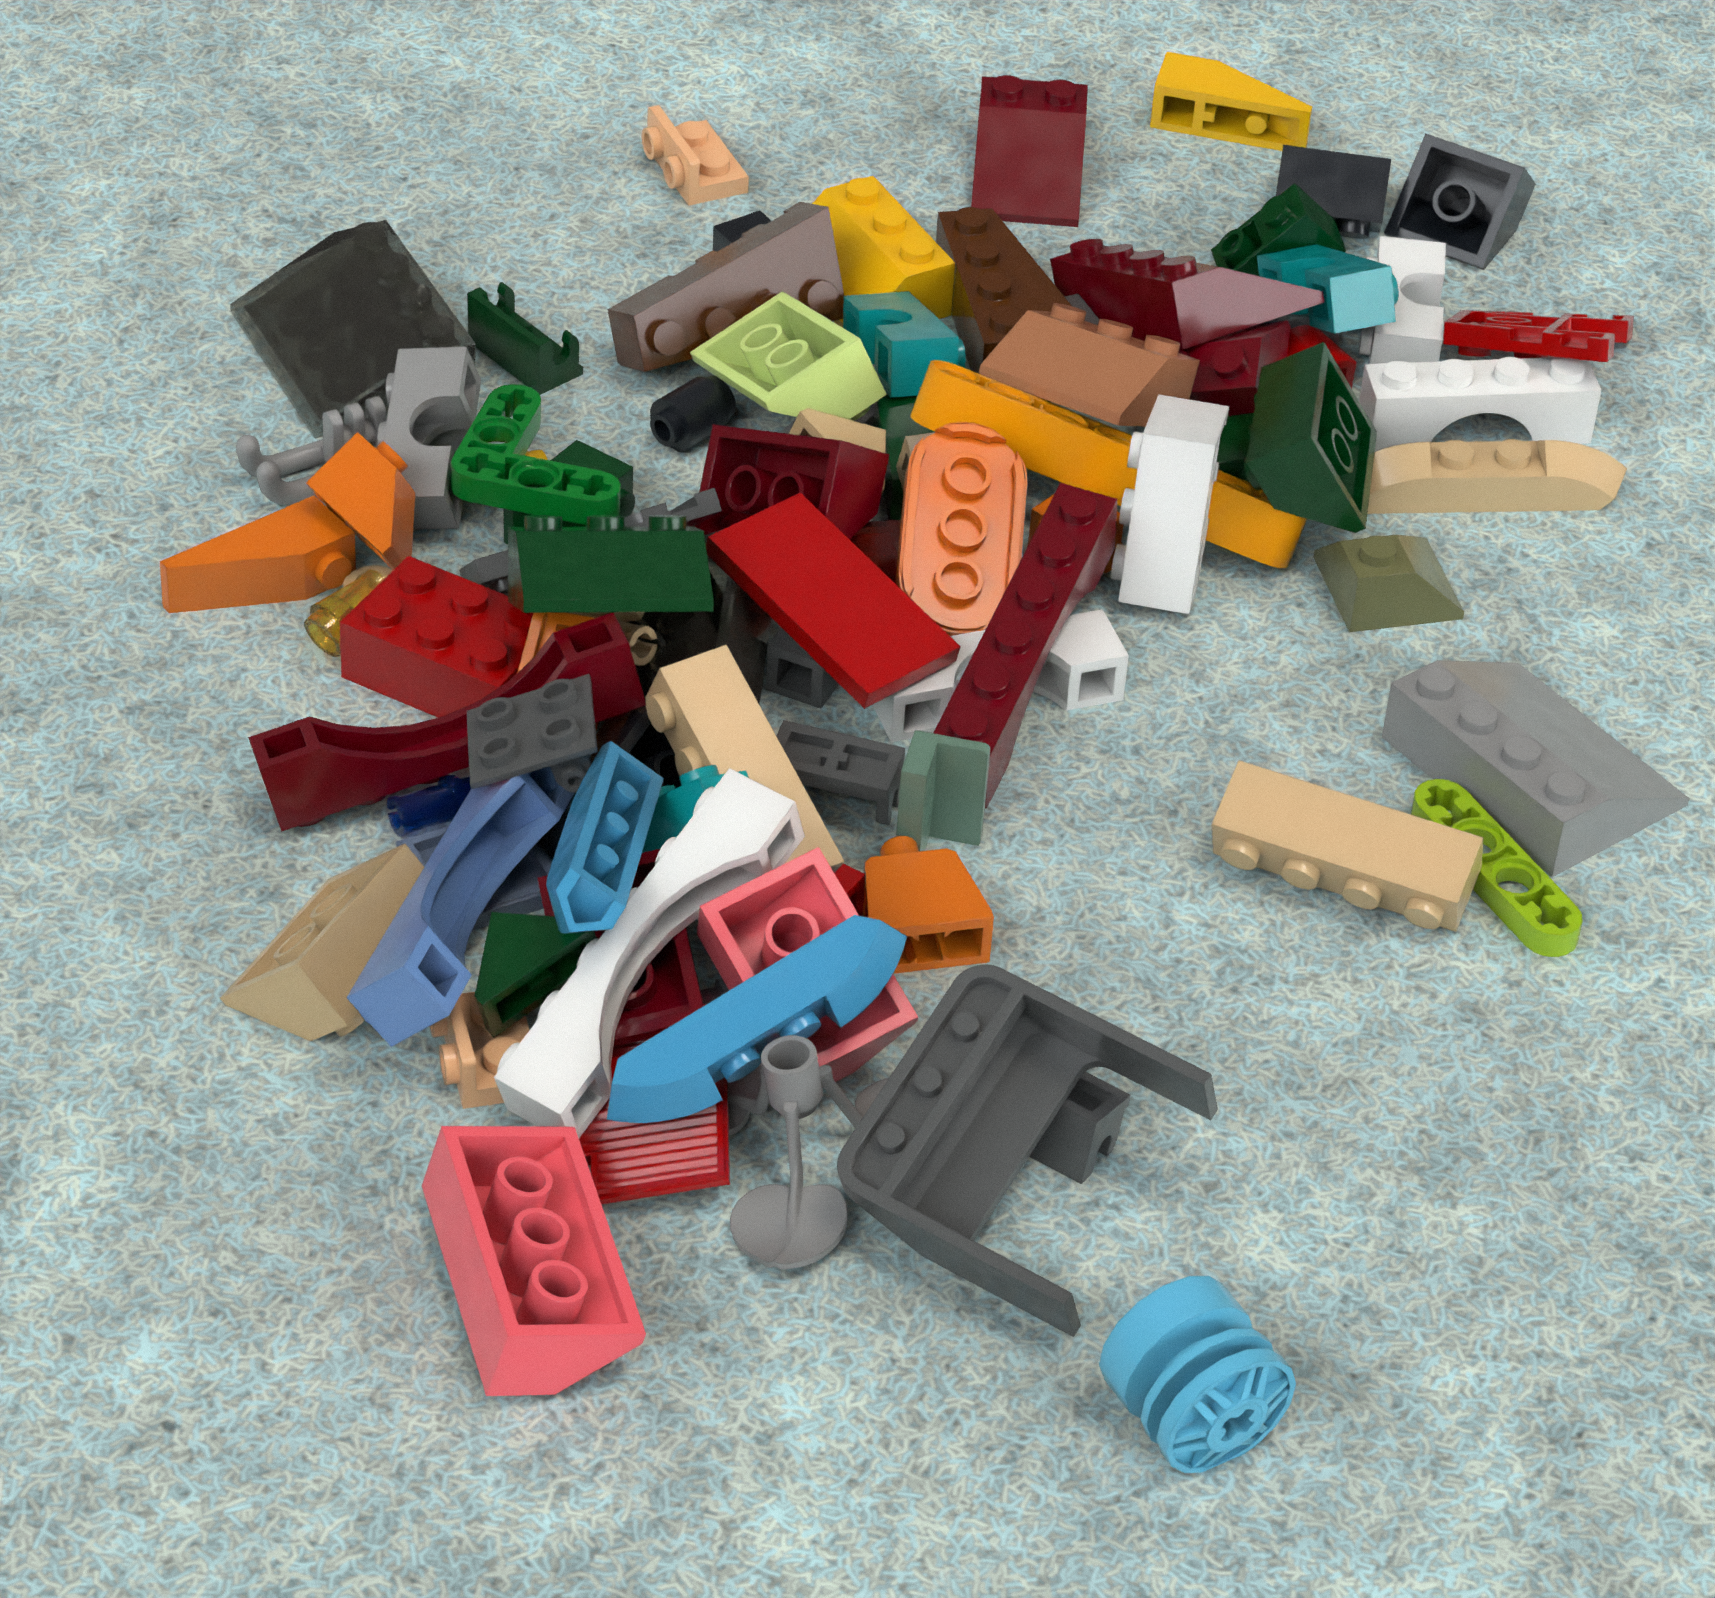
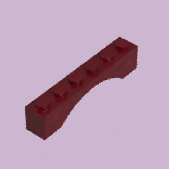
(1051, 579)
(330, 767)

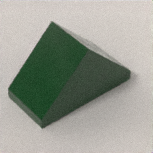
(522, 965)

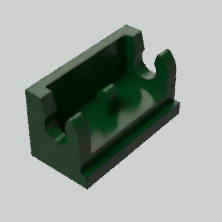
(518, 344)

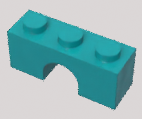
(1354, 289)
(900, 338)

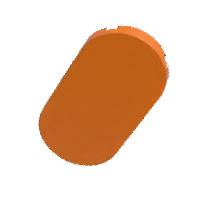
(961, 525)

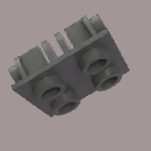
(534, 732)

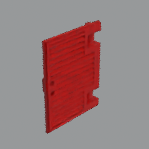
(661, 1156)

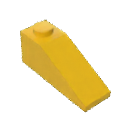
(1226, 105)

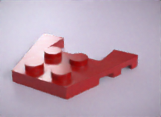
(1537, 336)

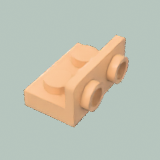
(692, 158)
(471, 1052)

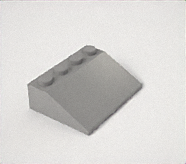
(1526, 759)

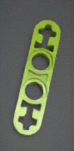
(1505, 863)

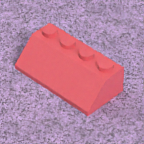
(529, 1256)

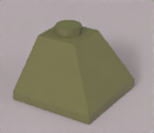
(1387, 582)

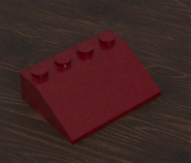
(1174, 294)

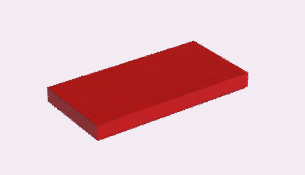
(832, 600)

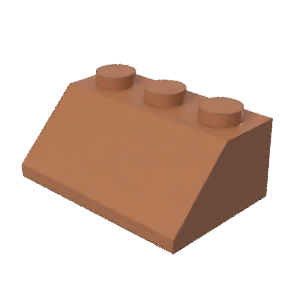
(1090, 365)

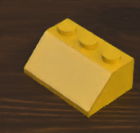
(885, 247)

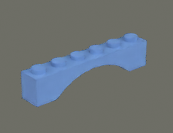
(421, 957)

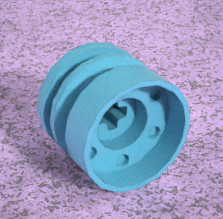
(1197, 1373)

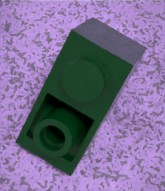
(1282, 224)

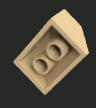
(322, 950)

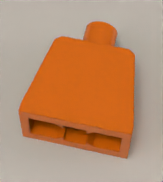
(931, 903)

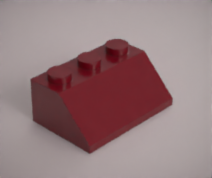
(766, 467)

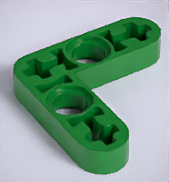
(501, 472)

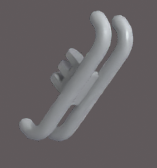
(335, 435)

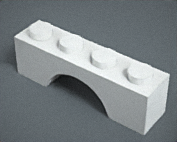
(1418, 399)
(1080, 671)

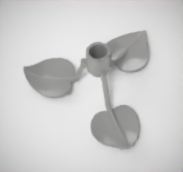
(779, 1222)

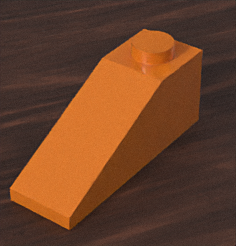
(262, 562)

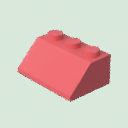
(780, 914)

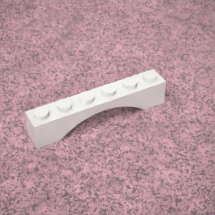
(564, 1061)

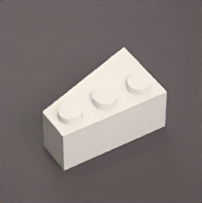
(1169, 504)

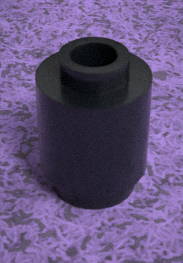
(690, 411)

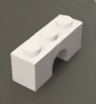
(1419, 319)

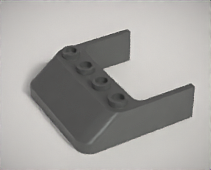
(972, 1110)

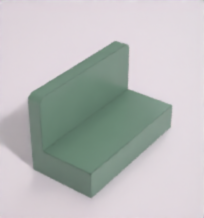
(943, 789)

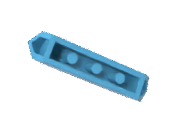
(602, 841)
(827, 976)

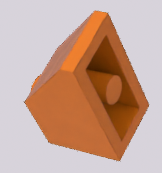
(370, 496)

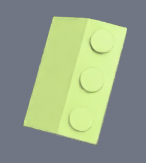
(793, 361)

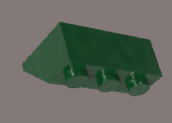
(1311, 441)
(608, 566)

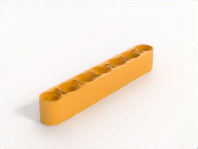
(1095, 457)

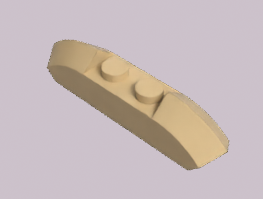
(1492, 477)

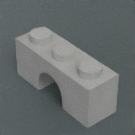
(426, 397)

